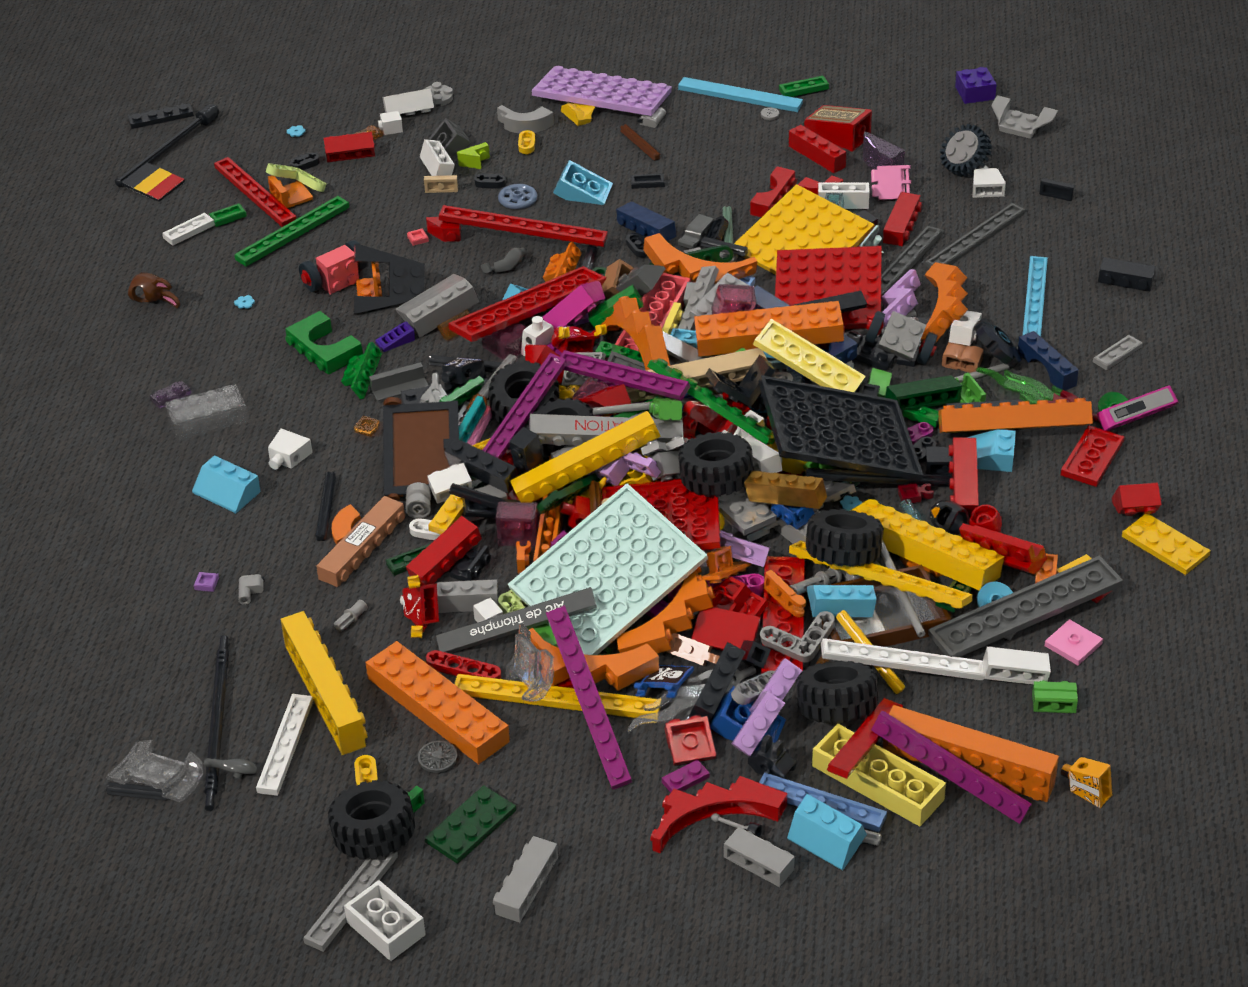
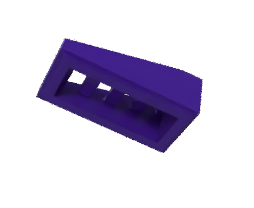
(401, 335)

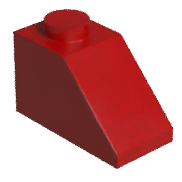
(443, 230)

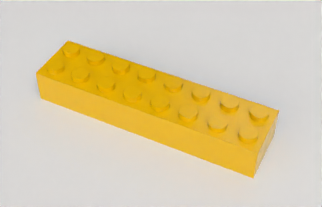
(935, 547)
(324, 683)

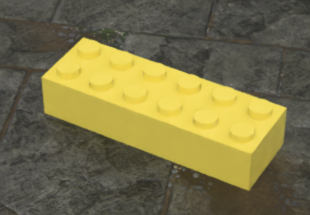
(884, 778)

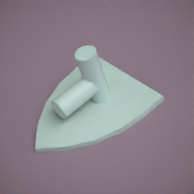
(867, 241)

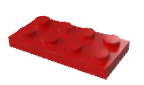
(1092, 456)

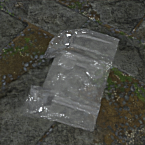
(530, 665)
(171, 776)

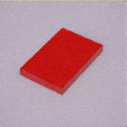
(720, 626)

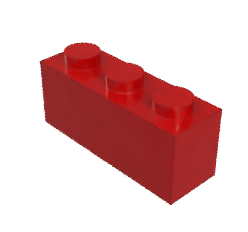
(349, 147)

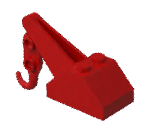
(706, 420)

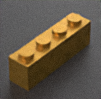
(785, 489)

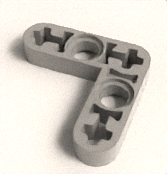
(799, 644)

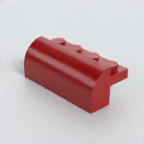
(1016, 552)

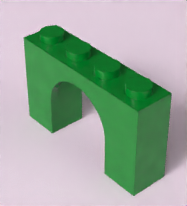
(326, 357)

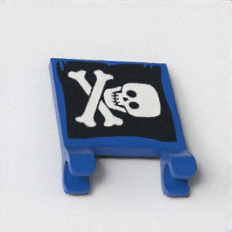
(666, 677)

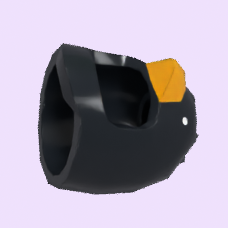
(948, 516)

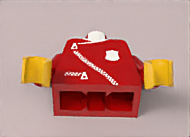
(575, 339)
(420, 604)

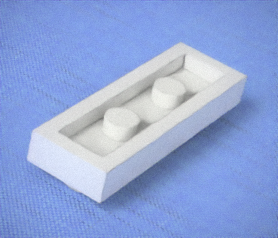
(188, 229)

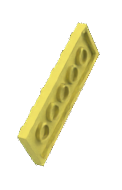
(807, 358)

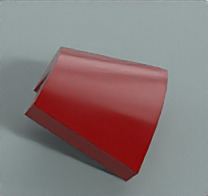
(737, 597)

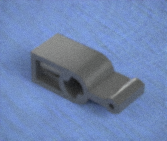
(696, 231)

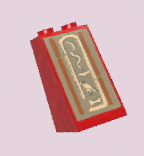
(841, 125)

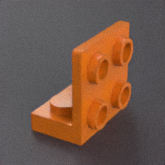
(289, 194)
(370, 286)

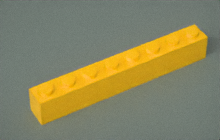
(585, 458)

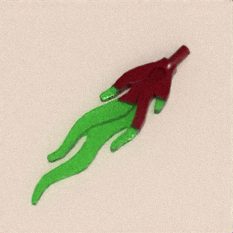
(1031, 389)

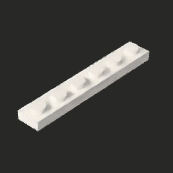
(284, 744)

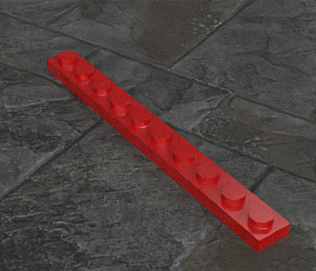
(523, 226)

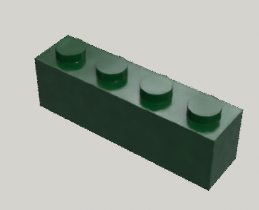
(925, 392)

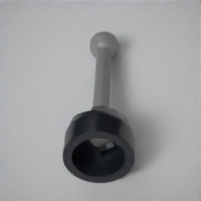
(755, 828)

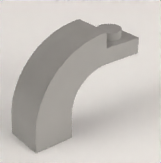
(517, 122)

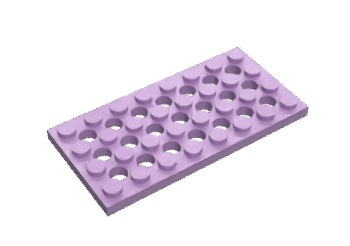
(602, 90)

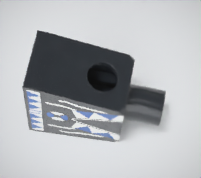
(455, 370)

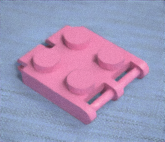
(890, 181)

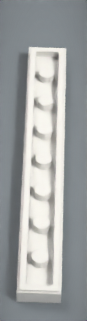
(902, 659)

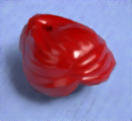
(986, 517)

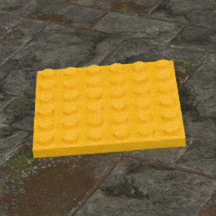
(802, 222)

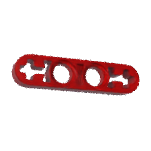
(441, 660)

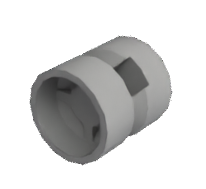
(418, 500)

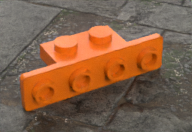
(562, 263)
(722, 565)

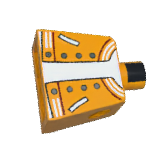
(1089, 780)

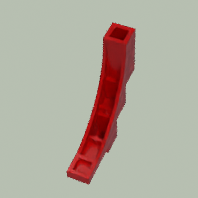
(741, 798)

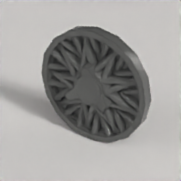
(437, 756)

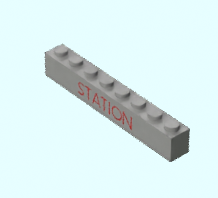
(577, 430)

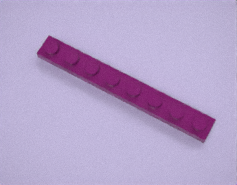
(625, 375)
(525, 405)
(951, 767)

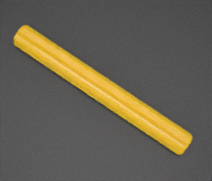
(859, 637)

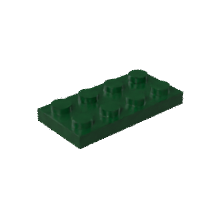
(470, 824)

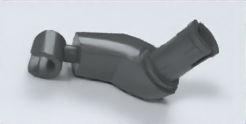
(510, 261)

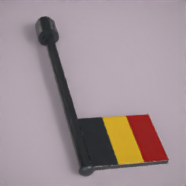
(154, 181)

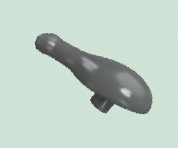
(236, 765)

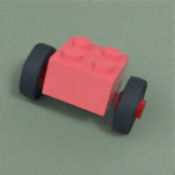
(333, 271)

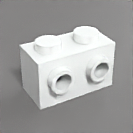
(441, 481)

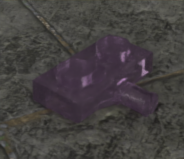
(174, 391)

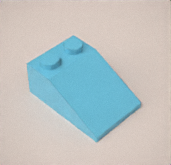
(582, 185)
(995, 450)

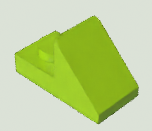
(473, 156)

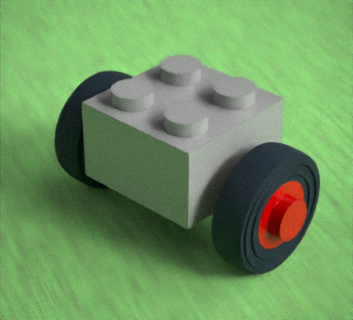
(901, 336)

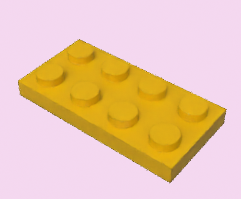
(1166, 543)

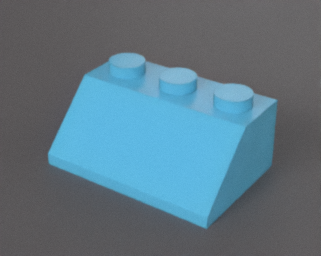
(226, 484)
(854, 599)
(825, 832)

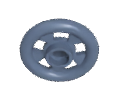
(517, 194)

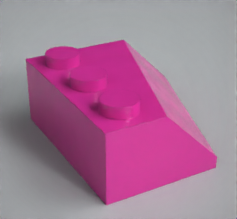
(575, 305)

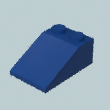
(732, 716)

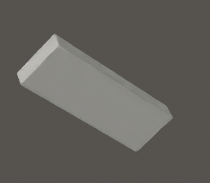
(1117, 352)

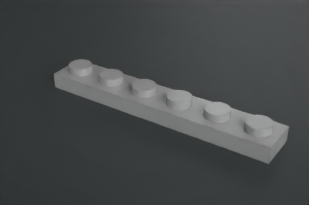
(702, 286)
(334, 916)

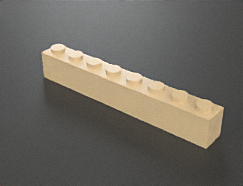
(732, 366)

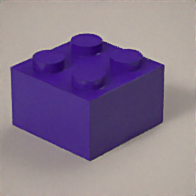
(975, 85)

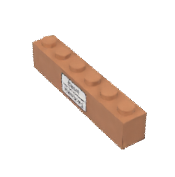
(360, 541)

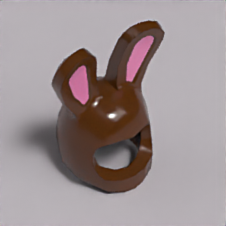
(153, 289)

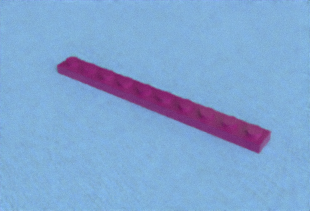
(589, 698)

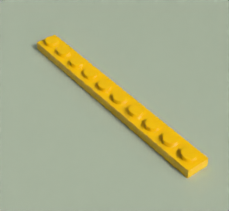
(898, 579)
(556, 696)

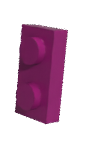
(686, 777)

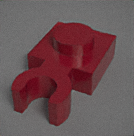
(914, 492)

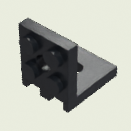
(749, 387)

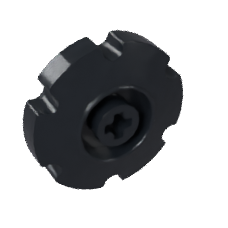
(997, 342)

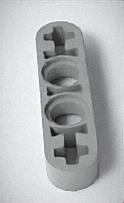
(750, 690)

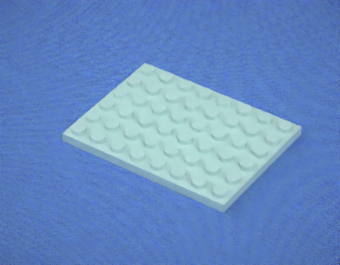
(624, 555)

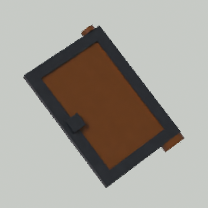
(415, 442)

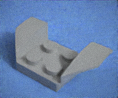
(1018, 122)

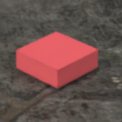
(417, 237)

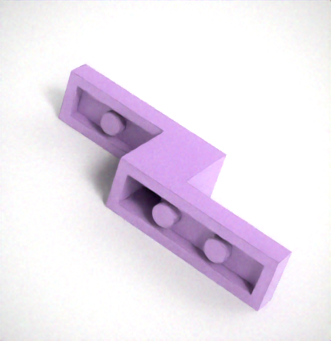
(901, 296)
(618, 468)
(744, 549)
(766, 707)

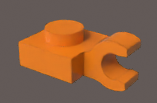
(522, 556)

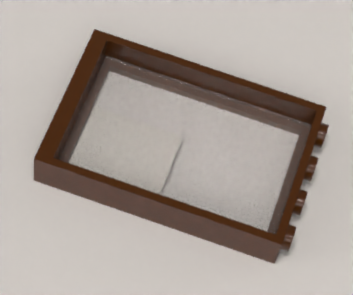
(890, 619)

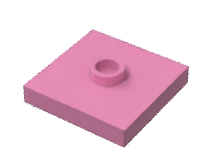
(1073, 642)

